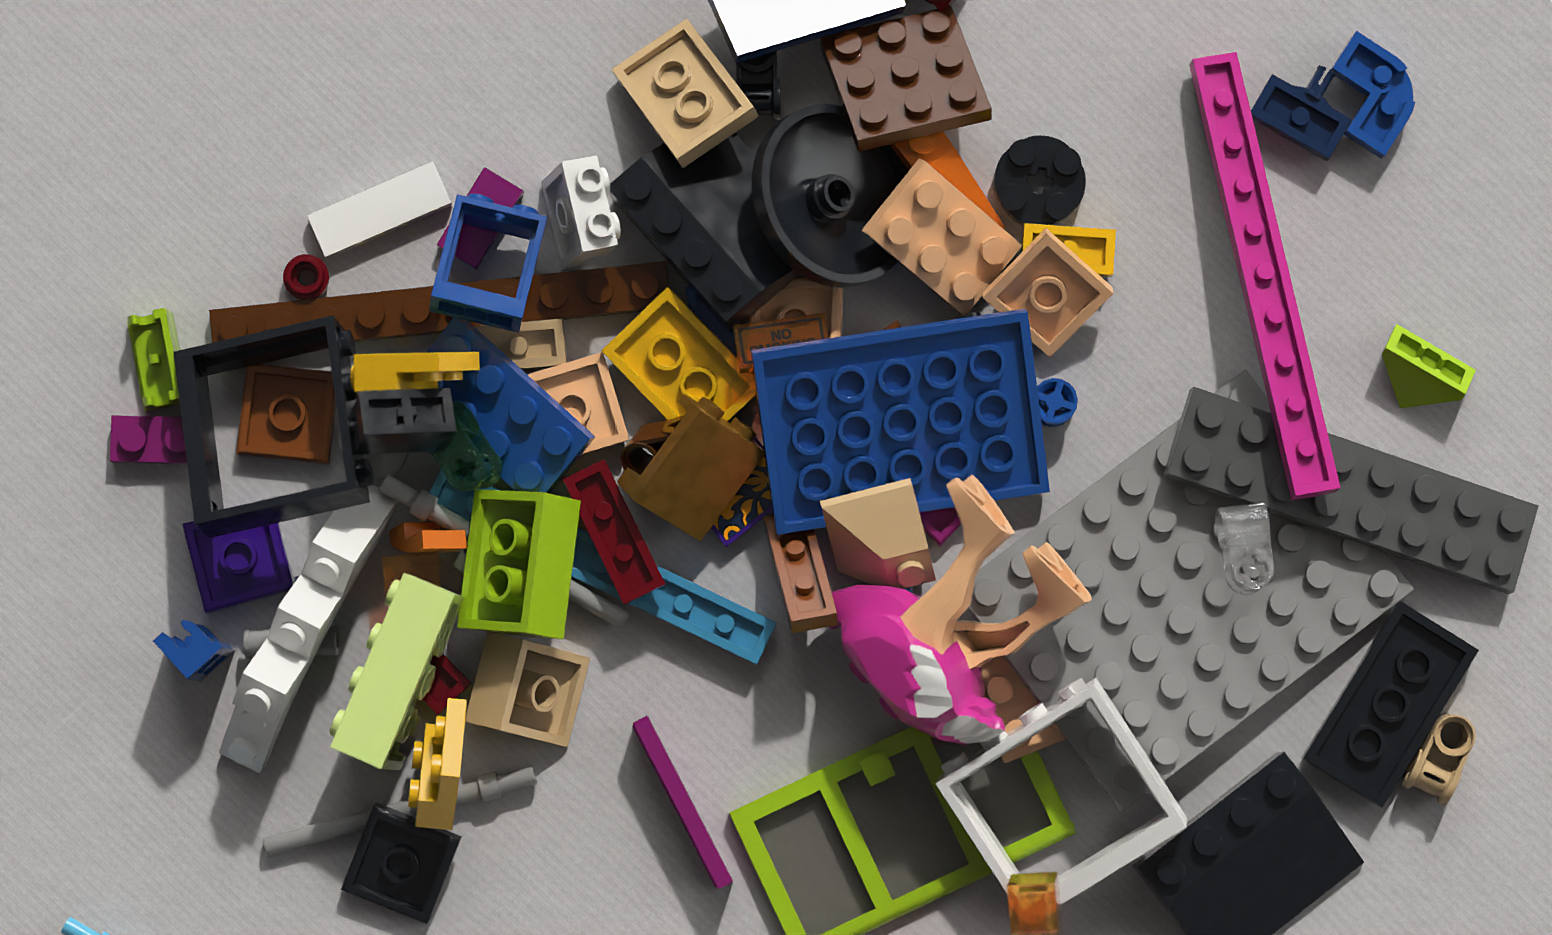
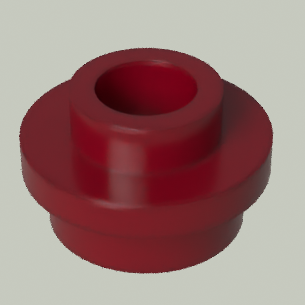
(296, 267)

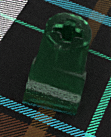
(467, 451)

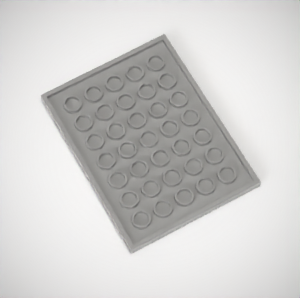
(1163, 624)

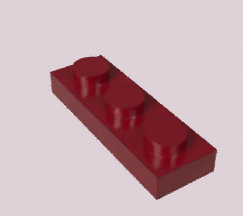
(614, 532)

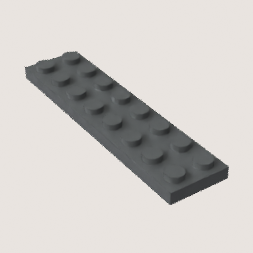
(1380, 500)

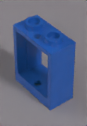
(477, 304)

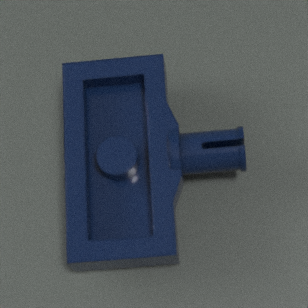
(1302, 113)

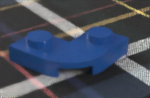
(1387, 89)

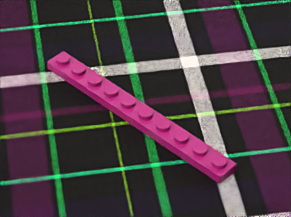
(1264, 276)

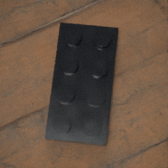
(1390, 704)

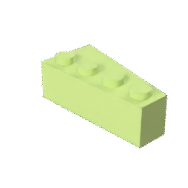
(395, 672)

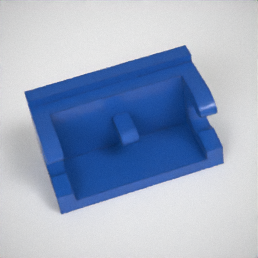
(197, 653)

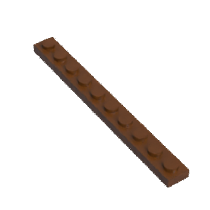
(408, 314)

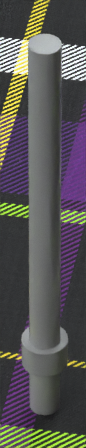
(425, 506)
(488, 787)

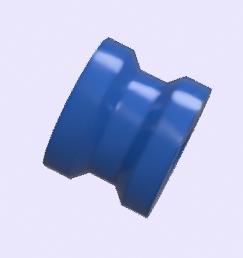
(1056, 395)

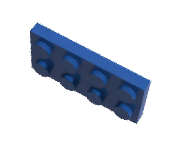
(517, 416)

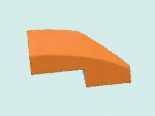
(426, 538)

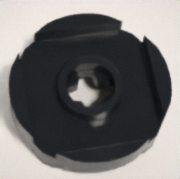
(1061, 166)

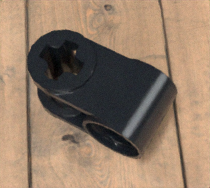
(761, 83)

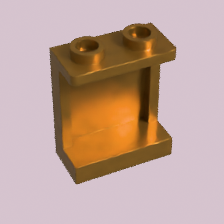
(696, 468)

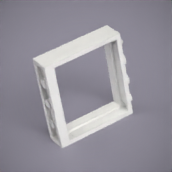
(1034, 721)

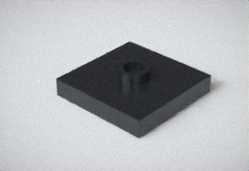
(400, 863)

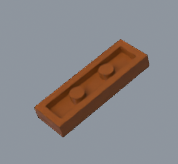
(801, 578)

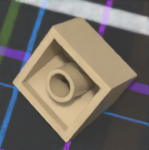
(527, 689)

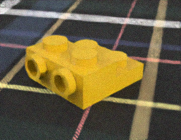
(409, 370)
(440, 768)

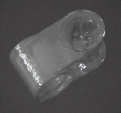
(1245, 537)

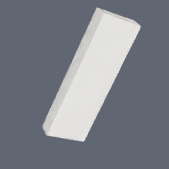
(379, 210)

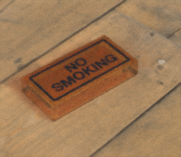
(776, 333)

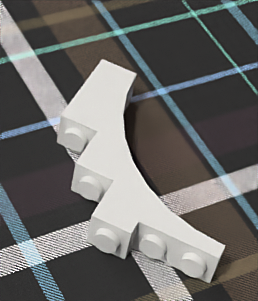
(300, 627)

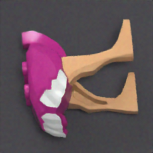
(928, 659)

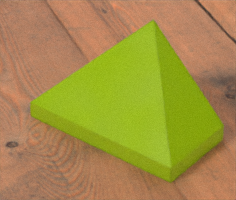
(1422, 371)

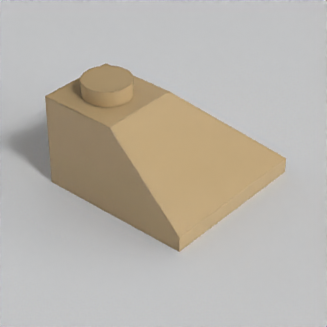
(879, 536)

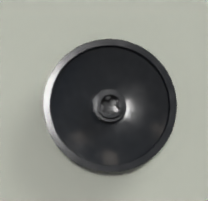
(820, 193)

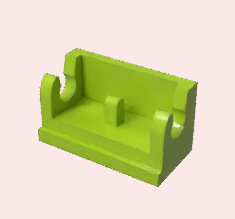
(153, 348)

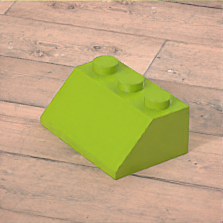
(519, 563)

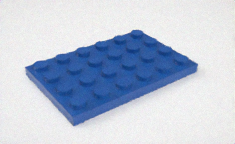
(897, 408)

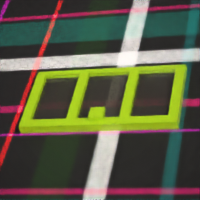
(881, 838)

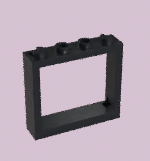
(192, 370)

